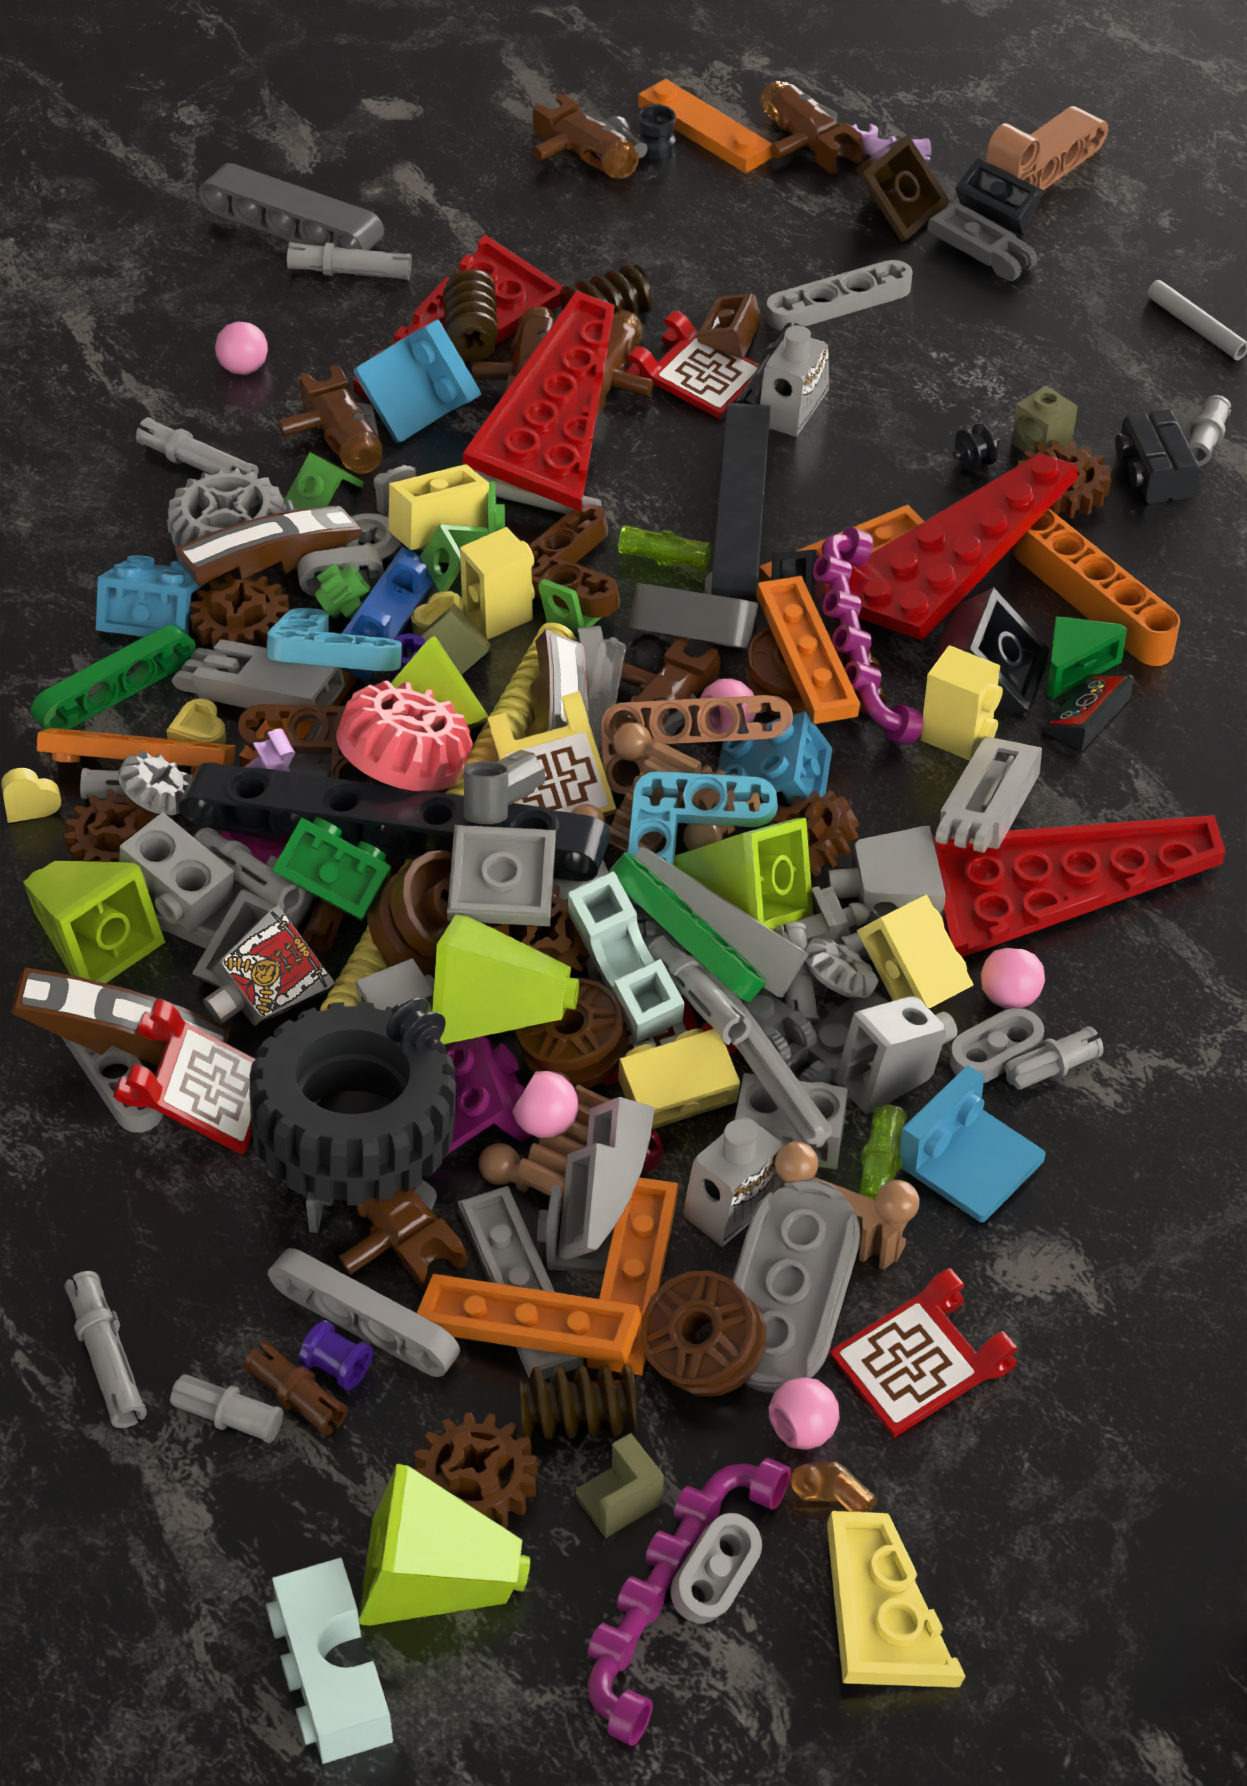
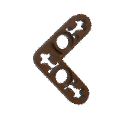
(578, 535)
(324, 744)

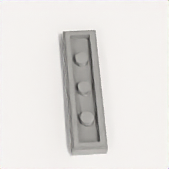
(764, 948)
(510, 1259)

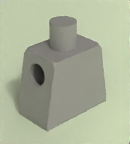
(891, 872)
(892, 1050)

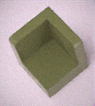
(458, 638)
(625, 1490)

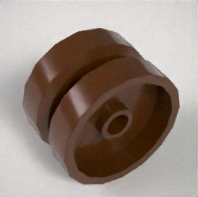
(412, 911)

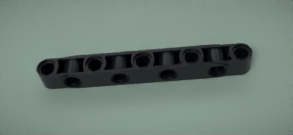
(387, 817)

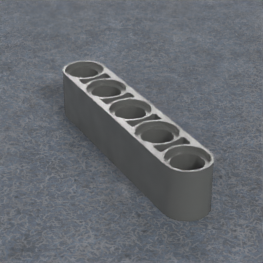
(288, 209)

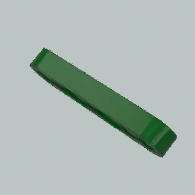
(67, 701)
(688, 928)

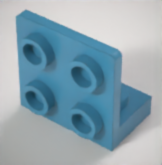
(416, 381)
(144, 597)
(791, 763)
(966, 1150)

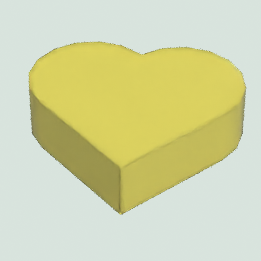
(437, 605)
(198, 723)
(28, 796)

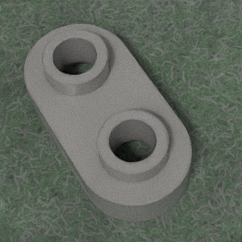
(992, 1043)
(713, 1571)

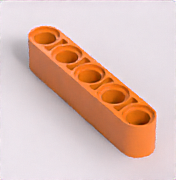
(1099, 587)

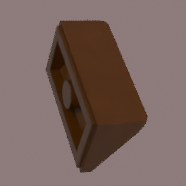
(731, 324)

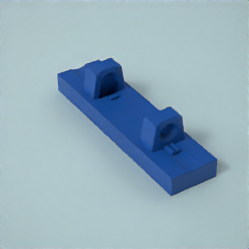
(391, 602)

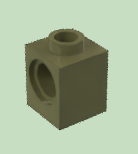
(1042, 419)

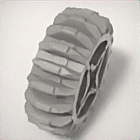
(219, 503)

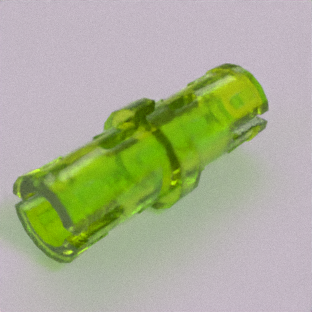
(664, 547)
(882, 1152)

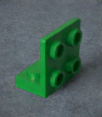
(333, 868)

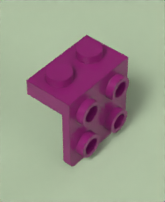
(484, 1089)

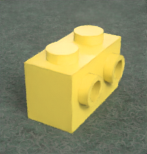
(436, 498)
(497, 582)
(960, 702)
(915, 954)
(680, 1076)

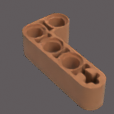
(1050, 149)
(696, 728)

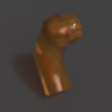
(832, 1483)

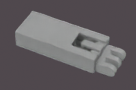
(247, 677)
(989, 795)

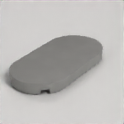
(798, 1274)

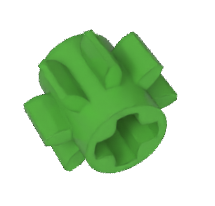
(341, 591)

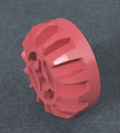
(404, 737)

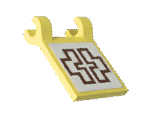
(569, 757)

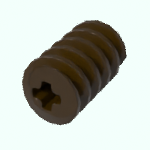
(620, 288)
(471, 314)
(578, 1401)

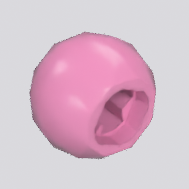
(241, 348)
(721, 717)
(1012, 978)
(546, 1105)
(804, 1413)

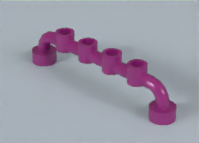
(834, 567)
(644, 1600)

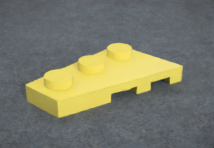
(880, 1613)

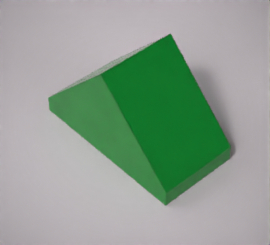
(1082, 650)

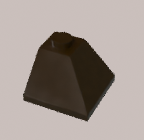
(903, 186)

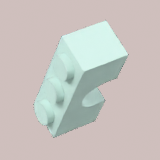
(626, 966)
(343, 1705)

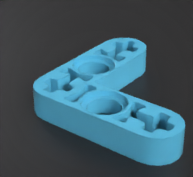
(304, 639)
(667, 815)

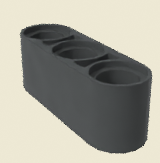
(692, 615)

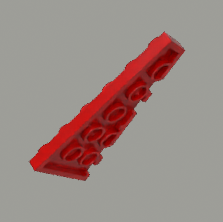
(516, 290)
(548, 415)
(937, 563)
(1064, 873)

